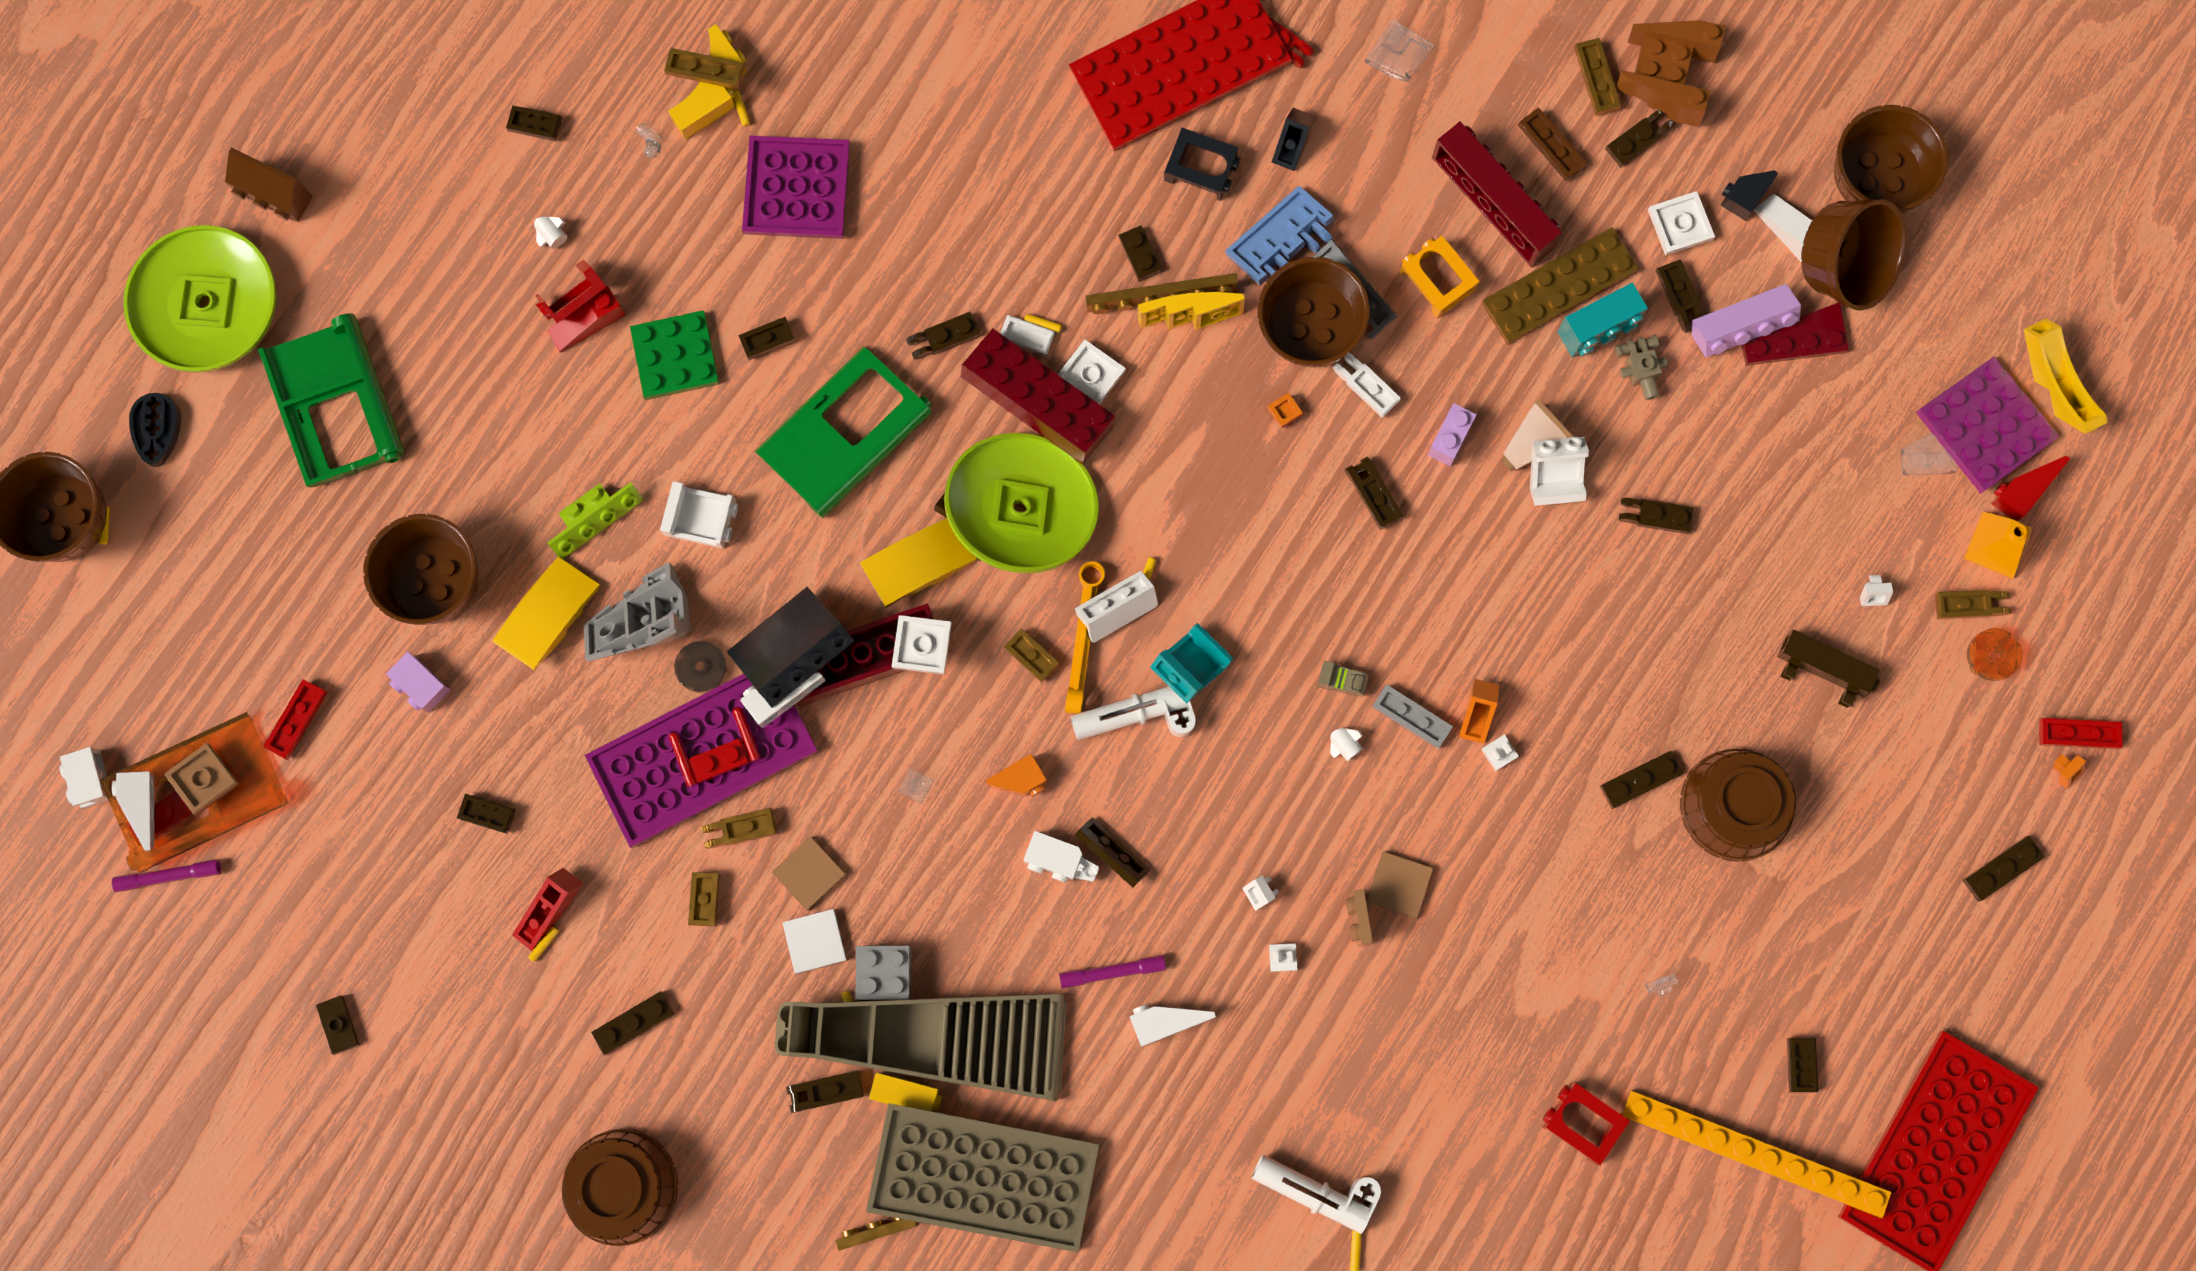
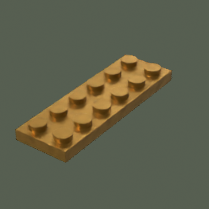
(1559, 285)

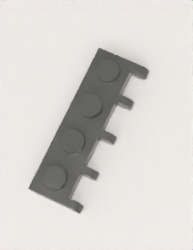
(1380, 311)

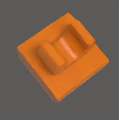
(2068, 769)

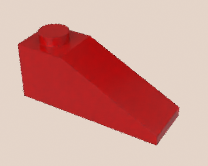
(586, 320)
(2022, 492)
(547, 907)

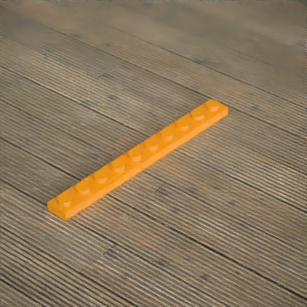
(1756, 1154)

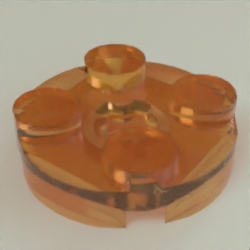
(2002, 667)

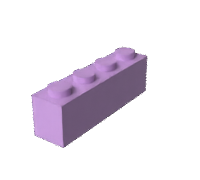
(1746, 320)

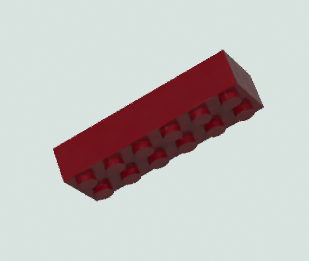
(1496, 193)
(1037, 396)
(865, 659)

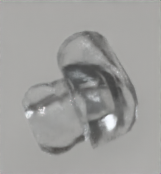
(652, 138)

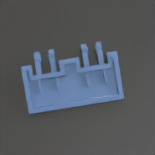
(1281, 231)

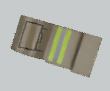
(1342, 679)

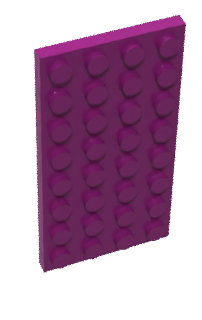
(645, 779)

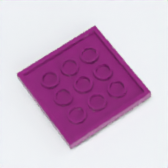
(796, 187)
(1987, 424)

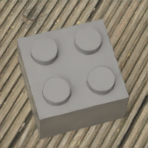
(883, 973)

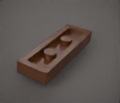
(1552, 144)

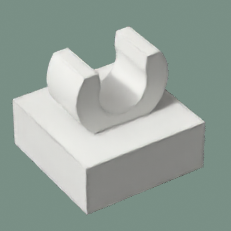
(1875, 592)
(1499, 752)
(1259, 892)
(1283, 957)

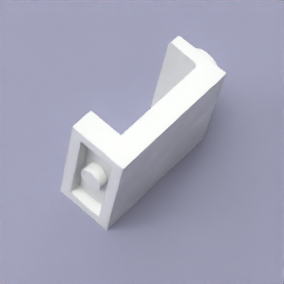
(1558, 470)
(698, 516)

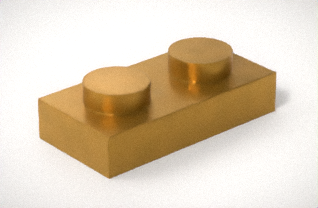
(1031, 655)
(703, 899)

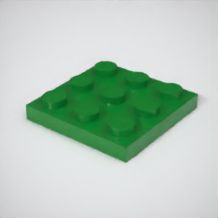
(674, 355)

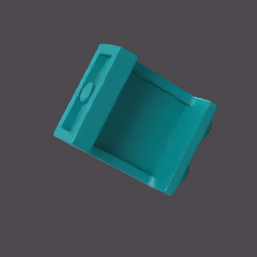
(1192, 663)

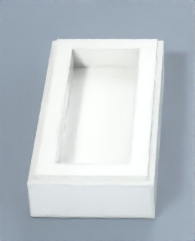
(1028, 335)

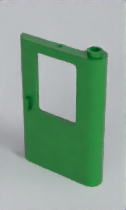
(319, 370)
(818, 459)

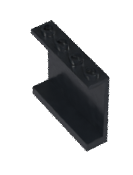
(790, 646)

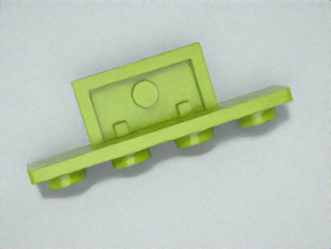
(591, 515)

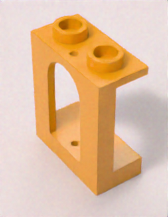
(1440, 303)

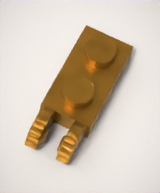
(1969, 604)
(742, 828)

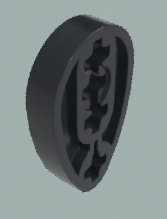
(140, 426)

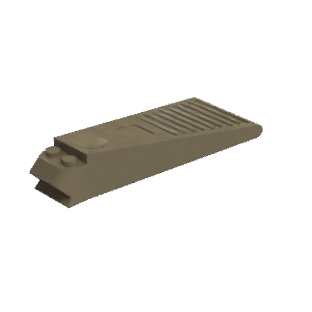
(971, 1041)

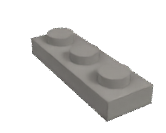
(1412, 716)

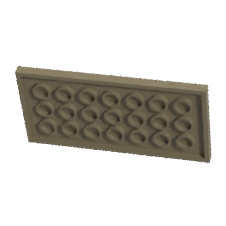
(982, 1177)

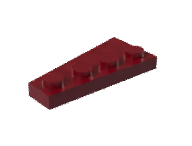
(1812, 336)

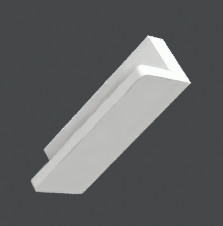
(1117, 606)

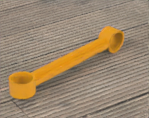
(1082, 645)

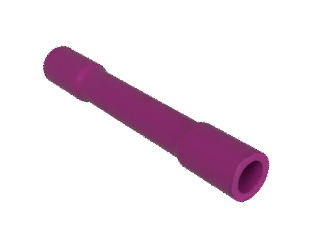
(196, 870)
(1082, 976)

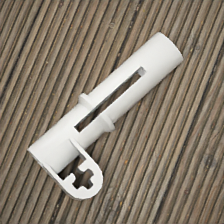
(1165, 699)
(1347, 1211)

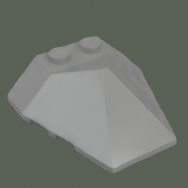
(644, 618)

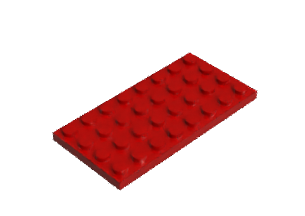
(1177, 66)
(1941, 1150)

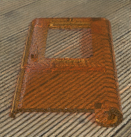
(255, 796)

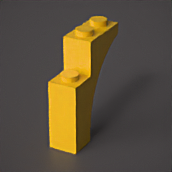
(707, 100)
(2055, 372)
(904, 1093)

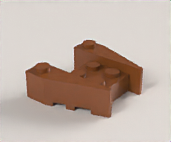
(1665, 64)

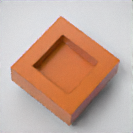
(1284, 410)

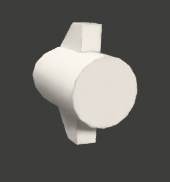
(550, 231)
(1345, 742)

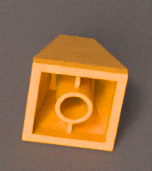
(1998, 544)

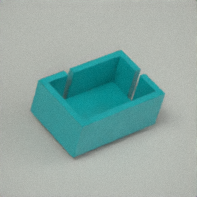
(1602, 320)

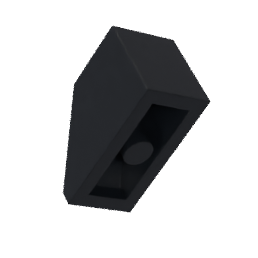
(1293, 139)
(1746, 193)

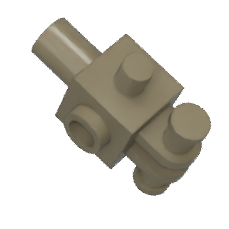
(1644, 366)

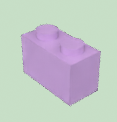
(1451, 434)
(417, 682)

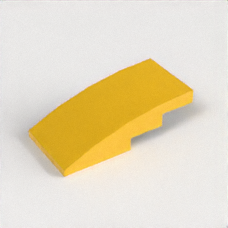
(1200, 308)
(916, 562)
(546, 613)

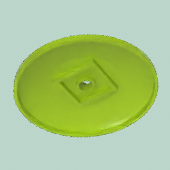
(166, 294)
(1027, 472)

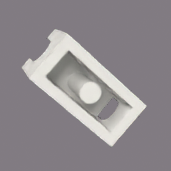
(83, 775)

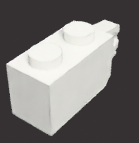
(1058, 858)

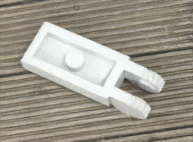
(1368, 386)

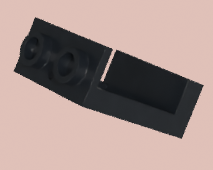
(1214, 184)

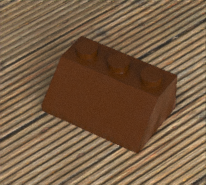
(266, 186)

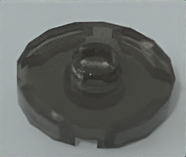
(712, 672)

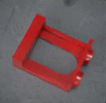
(575, 297)
(1556, 1125)

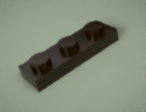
(1641, 779)
(1112, 852)
(2003, 868)
(632, 1023)

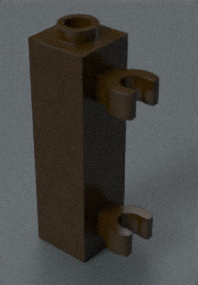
(1829, 664)

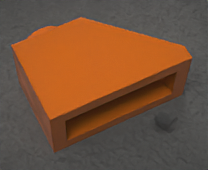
(1479, 711)
(1020, 778)

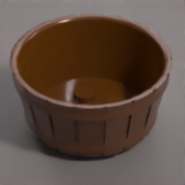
(1891, 157)
(1855, 251)
(1313, 311)
(49, 508)
(421, 570)
(1737, 804)
(620, 1187)

